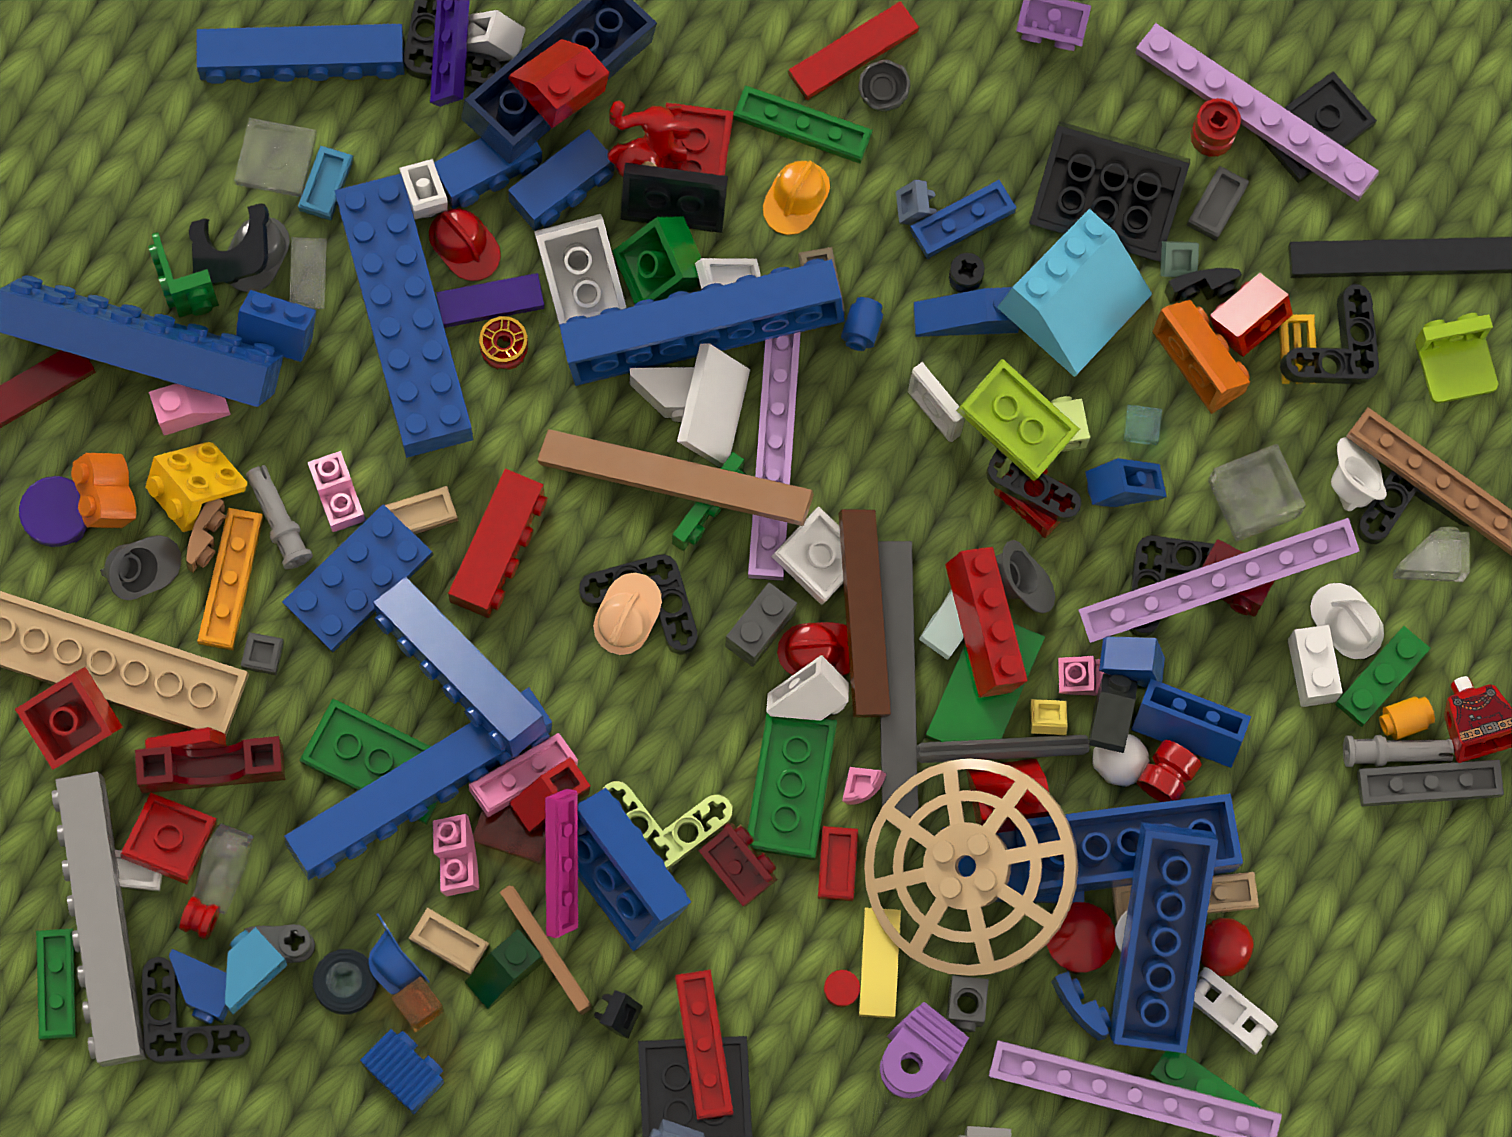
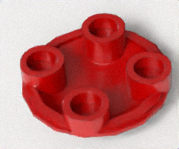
(1084, 939)

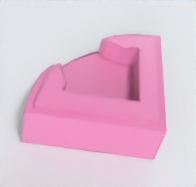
(862, 784)

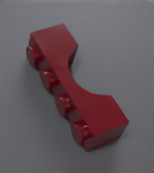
(182, 769)

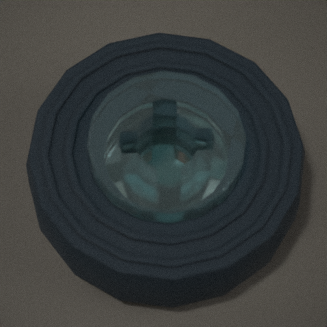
(355, 989)

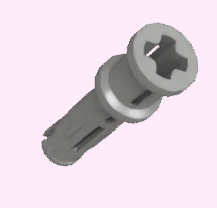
(283, 530)
(1380, 751)

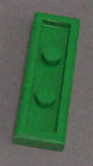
(56, 984)

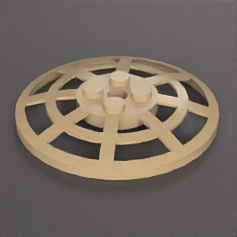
(991, 871)

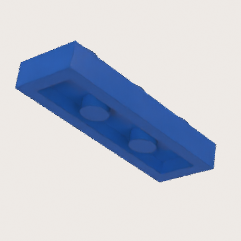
(963, 219)

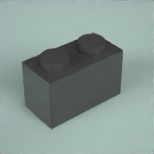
(760, 624)

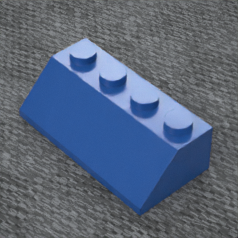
(625, 871)

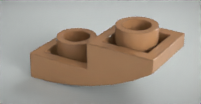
(201, 543)

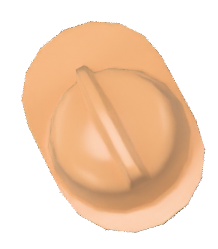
(627, 613)

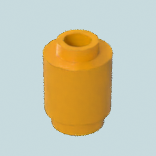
(1407, 717)

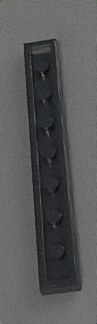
(1400, 257)

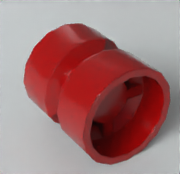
(1215, 127)
(1171, 769)

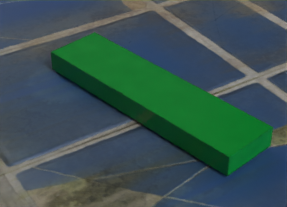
(802, 124)

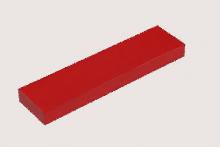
(853, 50)
(704, 1045)

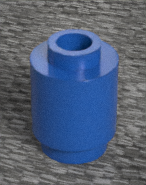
(862, 324)

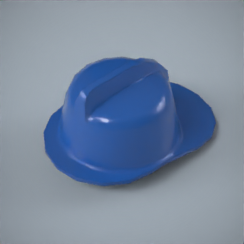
(391, 965)

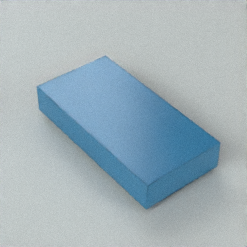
(327, 175)

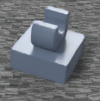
(914, 202)

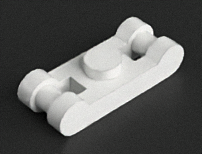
(1232, 1010)

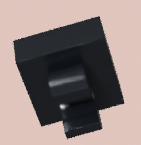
(620, 1013)

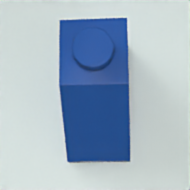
(1125, 483)
(201, 987)

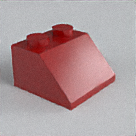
(561, 80)
(999, 785)

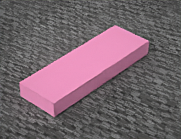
(506, 782)

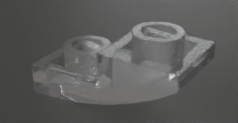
(308, 272)

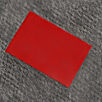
(707, 141)

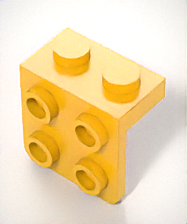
(192, 477)

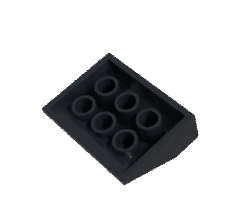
(1117, 179)

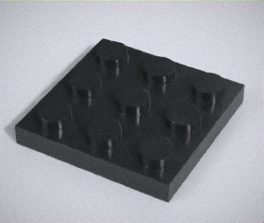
(668, 1088)

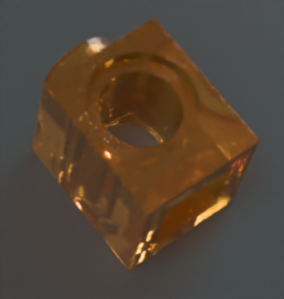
(417, 1004)

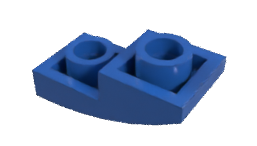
(1089, 1015)

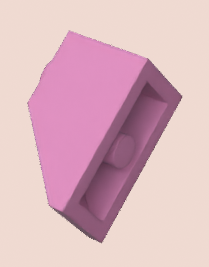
(185, 407)

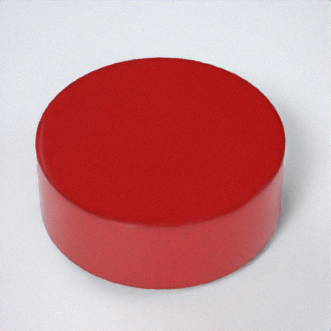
(841, 988)

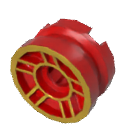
(510, 331)

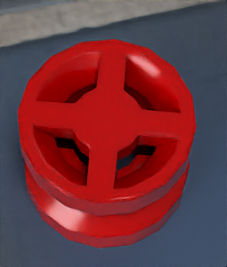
(199, 917)

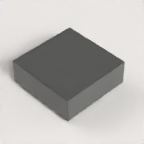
(262, 653)

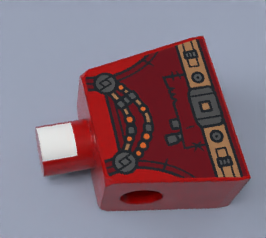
(1477, 720)

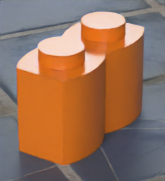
(104, 490)

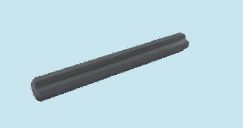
(1003, 748)

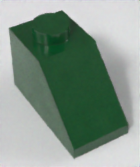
(504, 969)

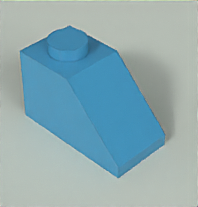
(250, 967)

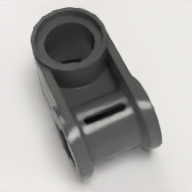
(282, 936)

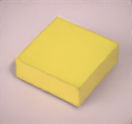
(1048, 717)

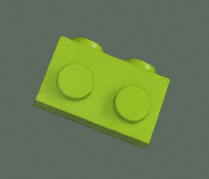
(1457, 358)

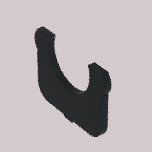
(242, 261)

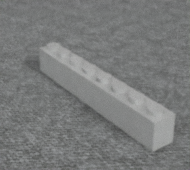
(99, 919)

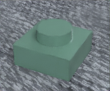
(1178, 258)

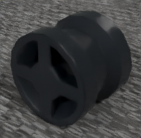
(964, 280)

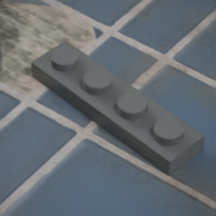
(1430, 783)

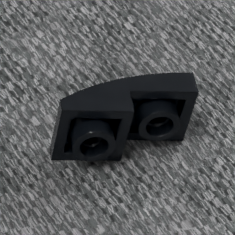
(1212, 282)

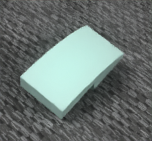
(944, 629)

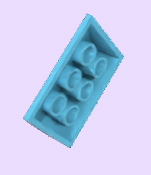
(1077, 293)

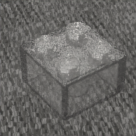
(1256, 492)

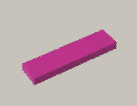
(561, 862)

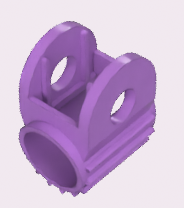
(928, 1041)

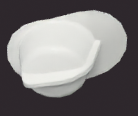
(1357, 476)
(1351, 619)

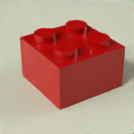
(68, 718)

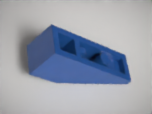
(963, 314)

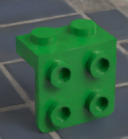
(190, 293)

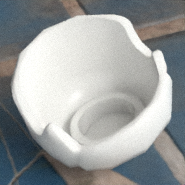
(1122, 768)

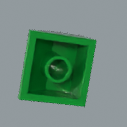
(659, 259)

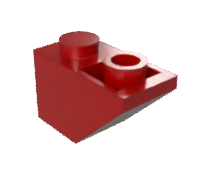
(531, 802)

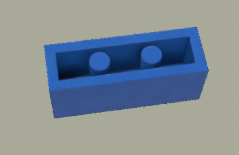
(480, 169)
(561, 181)
(1191, 722)

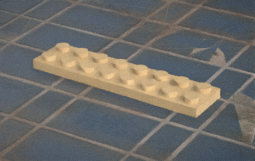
(123, 665)

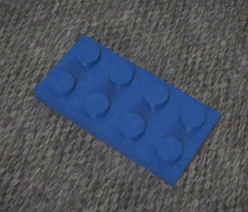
(362, 569)

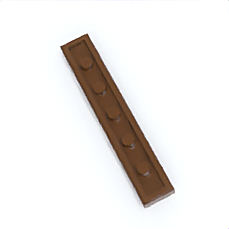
(864, 613)

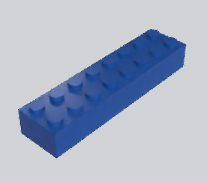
(718, 314)
(404, 315)
(139, 341)

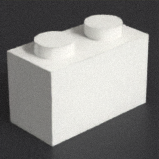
(1315, 665)

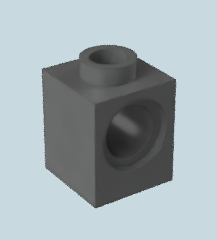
(967, 987)

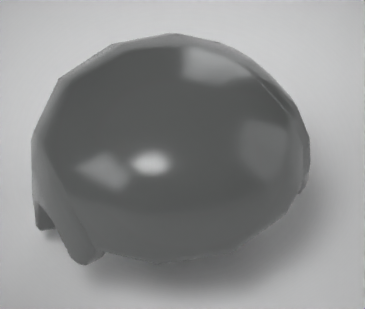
(884, 85)

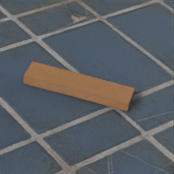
(546, 950)

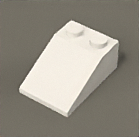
(580, 268)

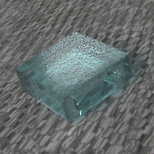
(1142, 424)

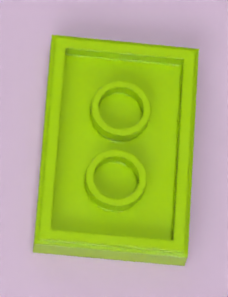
(1018, 419)

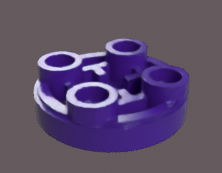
(51, 512)

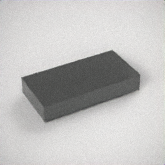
(1217, 203)

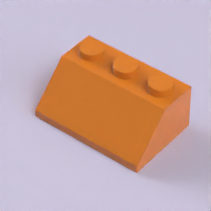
(1201, 354)

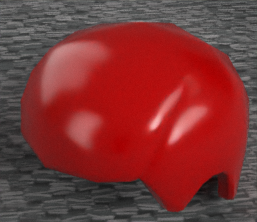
(1226, 946)

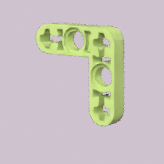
(668, 837)

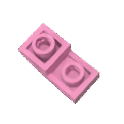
(336, 491)
(1079, 675)
(457, 853)

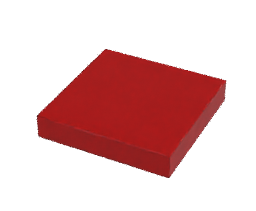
(168, 838)

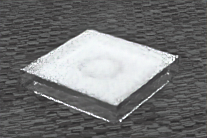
(275, 157)

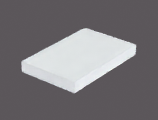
(713, 405)

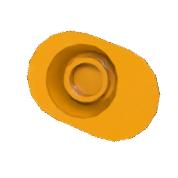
(796, 197)

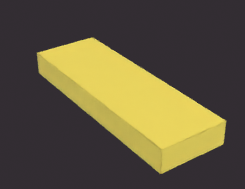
(879, 967)

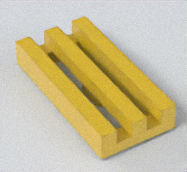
(1309, 319)

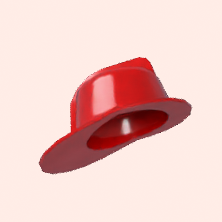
(464, 244)
(809, 641)

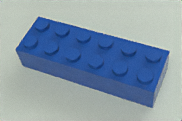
(1109, 840)
(1163, 937)

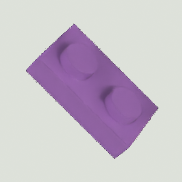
(1055, 20)

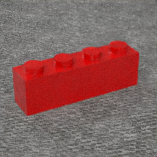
(497, 543)
(986, 622)

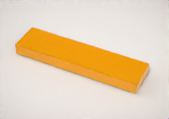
(230, 579)

